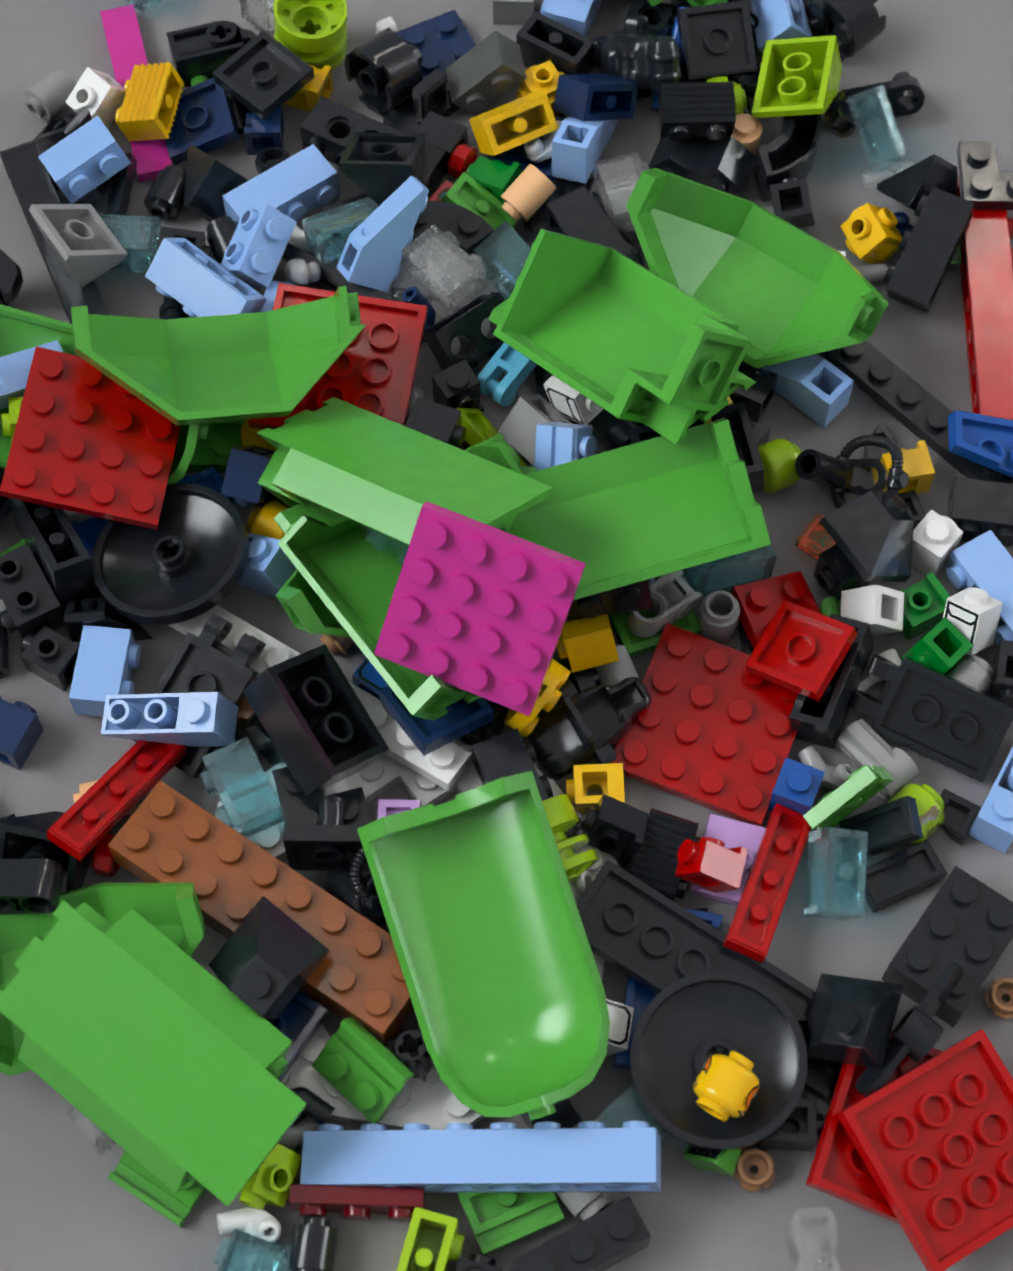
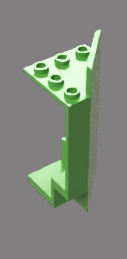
(622, 335)
(387, 471)
(152, 1049)

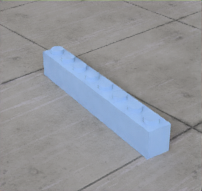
(486, 1159)

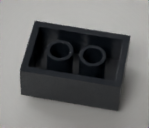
(315, 719)
(960, 926)

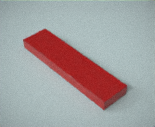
(113, 796)
(768, 883)

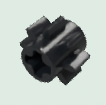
(407, 1043)

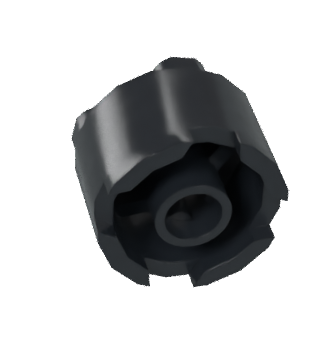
(850, 20)
(384, 70)

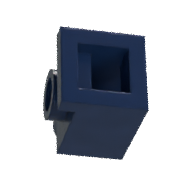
(265, 133)

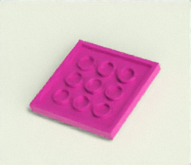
(478, 608)

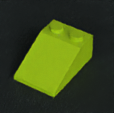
(797, 77)

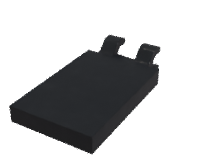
(209, 666)
(936, 715)

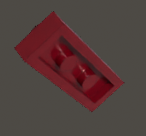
(356, 1201)

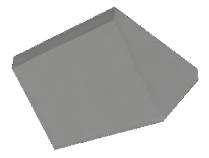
(79, 239)

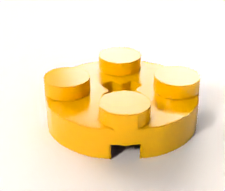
(546, 699)

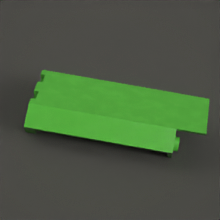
(647, 508)
(357, 589)

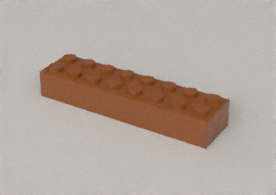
(183, 843)

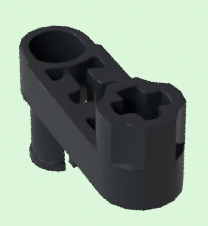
(840, 116)

